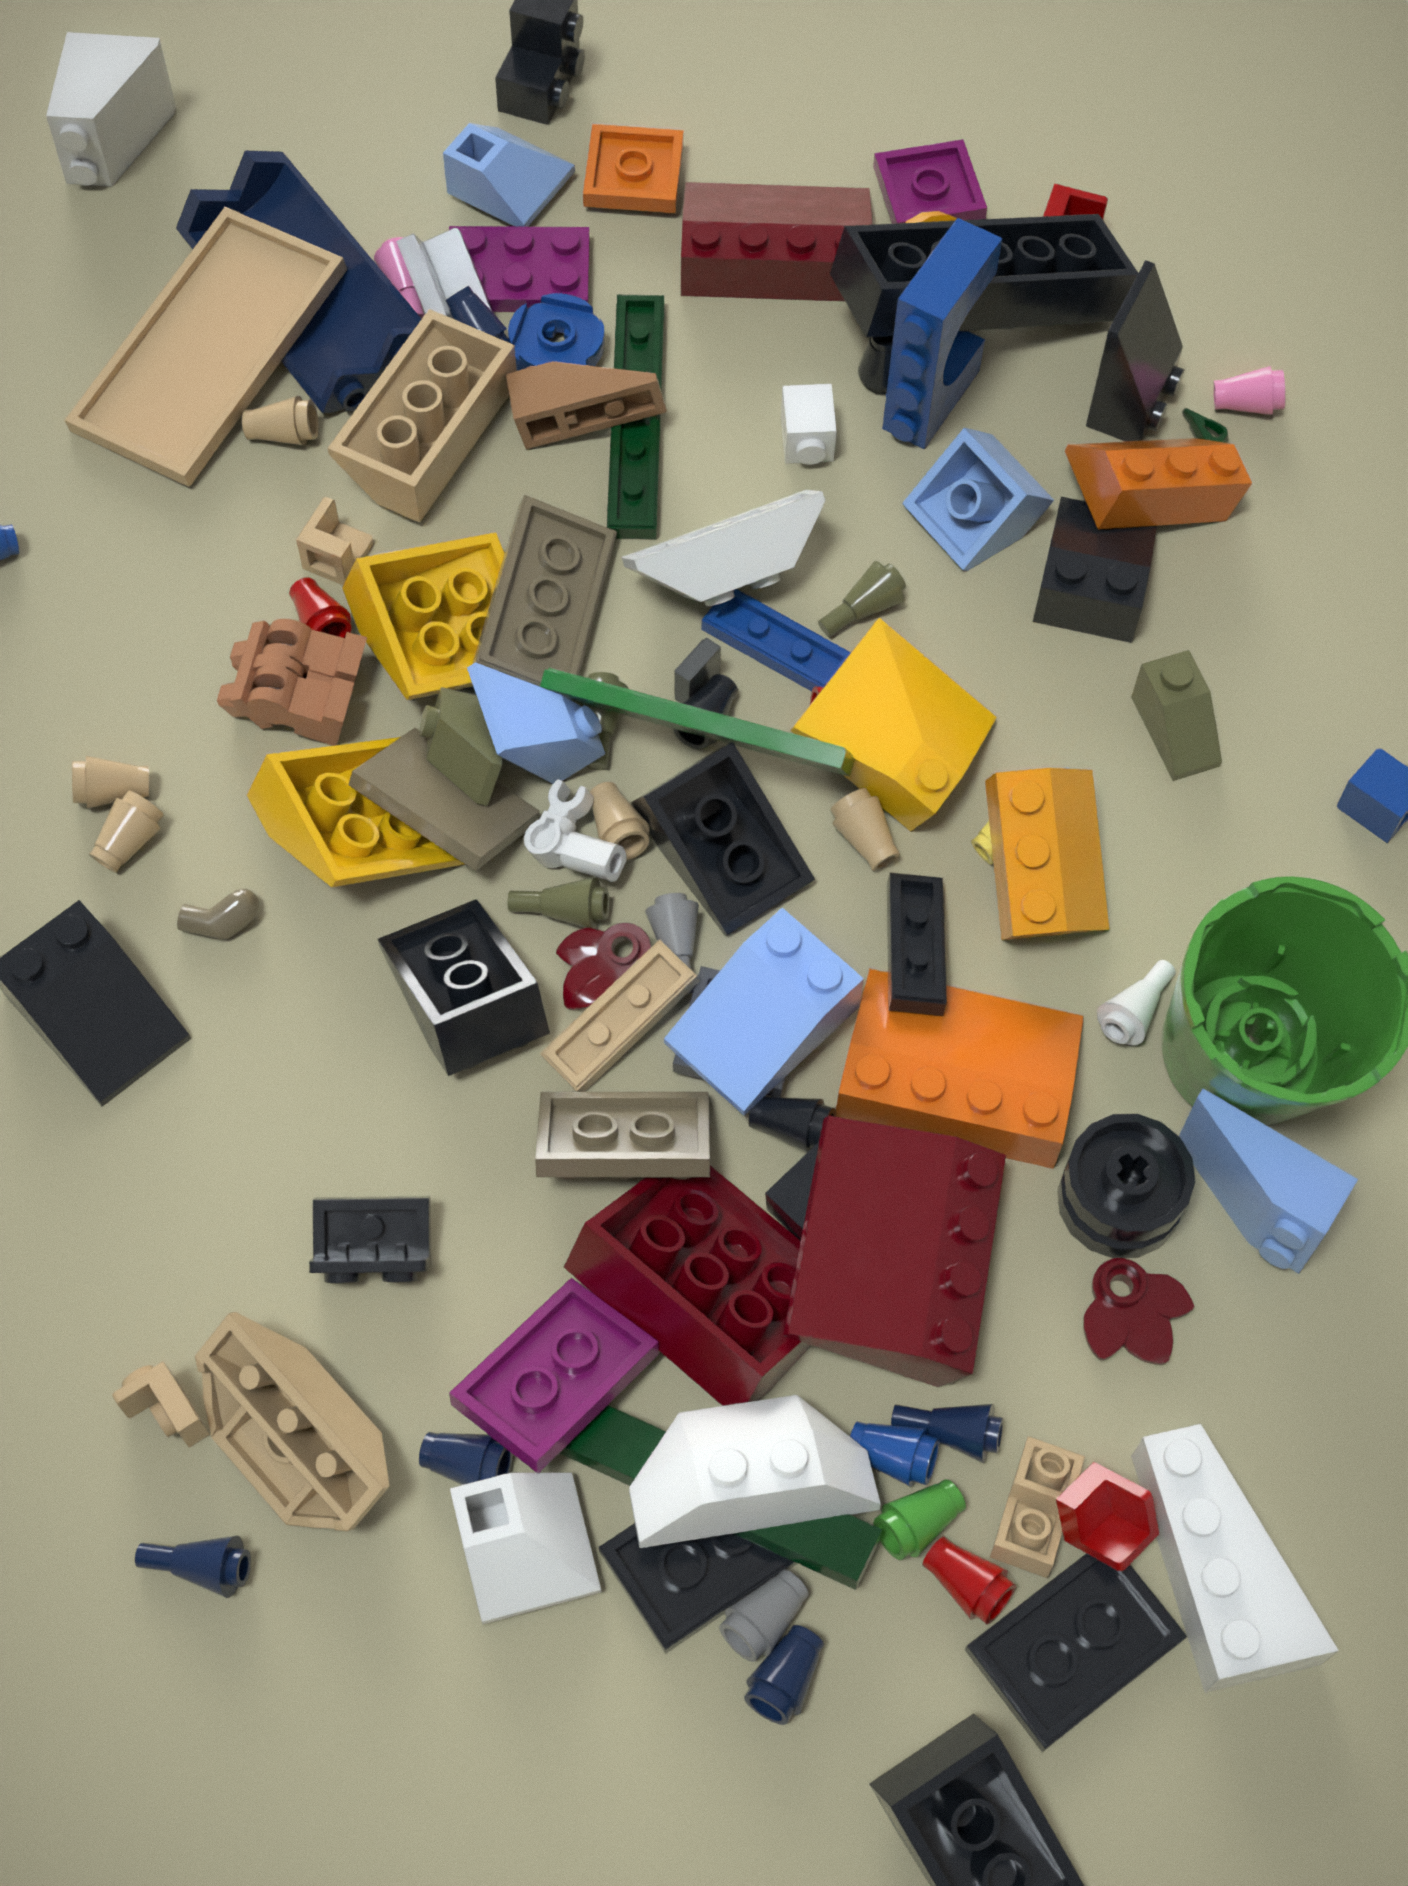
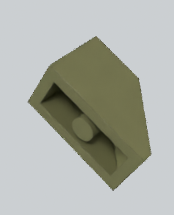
(1178, 714)
(461, 743)

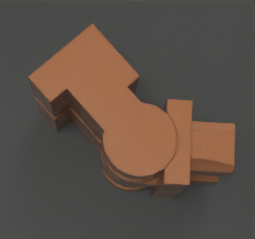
(293, 678)

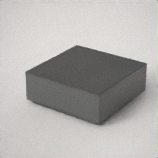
(696, 669)

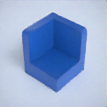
(1378, 795)

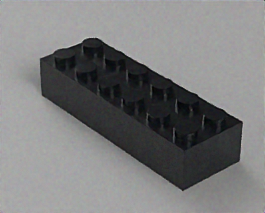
(1045, 275)

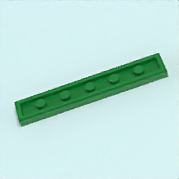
(699, 721)

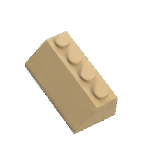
(425, 414)

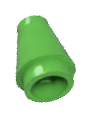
(918, 1518)

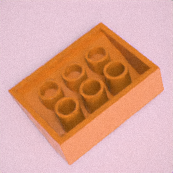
(977, 1073)

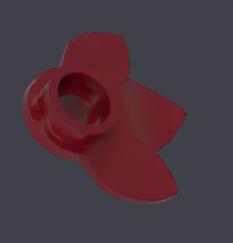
(595, 962)
(1135, 1320)

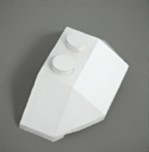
(732, 552)
(749, 1472)

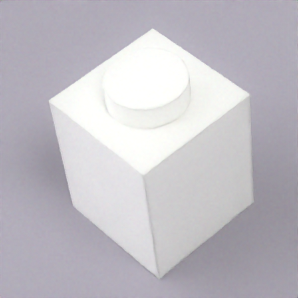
(808, 423)

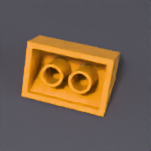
(1046, 852)

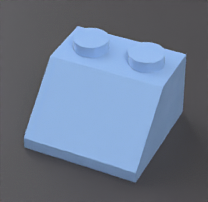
(977, 499)

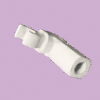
(556, 843)

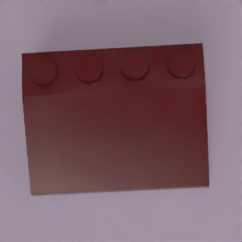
(766, 239)
(896, 1249)
(698, 1276)

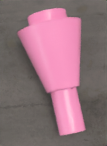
(393, 266)

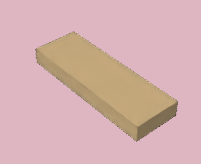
(620, 1017)

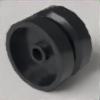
(1125, 1185)

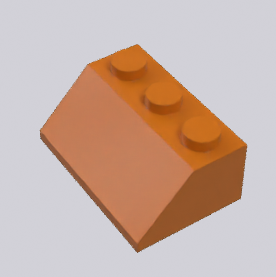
(1159, 481)

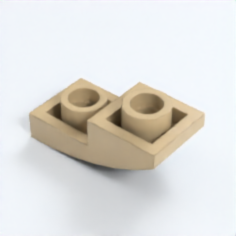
(1031, 1520)

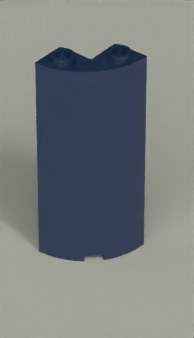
(363, 315)

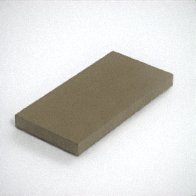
(545, 593)

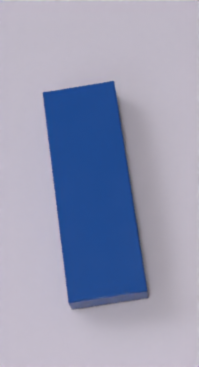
(774, 640)

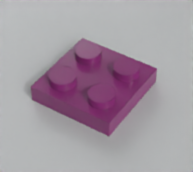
(928, 181)

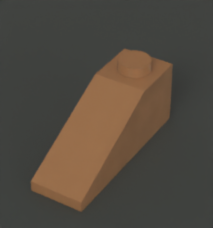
(577, 399)

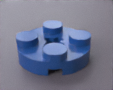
(556, 313)

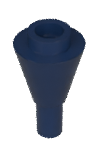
(966, 1429)
(212, 1564)

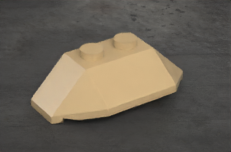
(290, 1427)

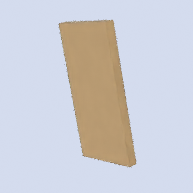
(206, 346)

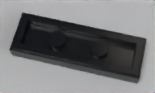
(916, 944)

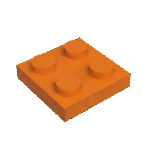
(633, 168)

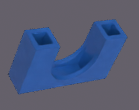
(929, 354)

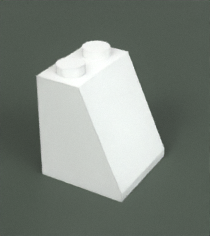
(107, 104)

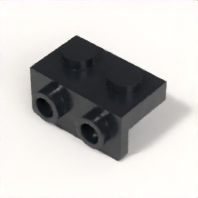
(371, 1236)

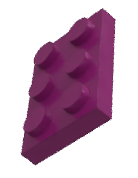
(528, 262)
(554, 1374)

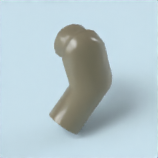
(223, 919)

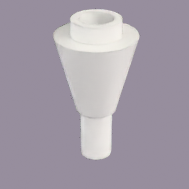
(1129, 1013)

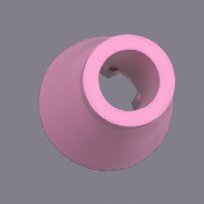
(1251, 392)

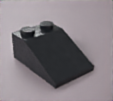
(1137, 363)
(1094, 575)
(724, 838)
(465, 986)
(90, 1003)
(972, 1814)

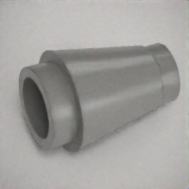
(762, 1617)

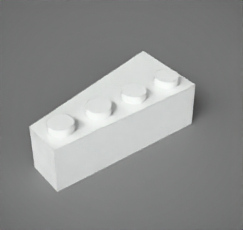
(1224, 1570)

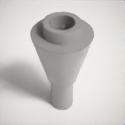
(674, 923)

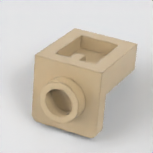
(173, 1408)

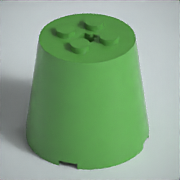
(1311, 985)

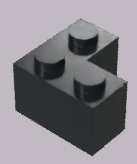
(541, 58)

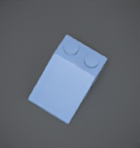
(765, 1011)
(1264, 1181)

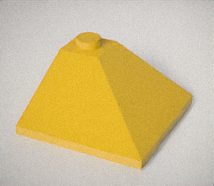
(425, 609)
(900, 722)
(330, 825)

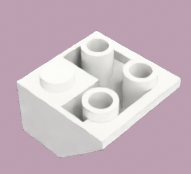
(524, 1543)

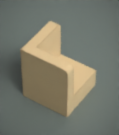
(331, 546)

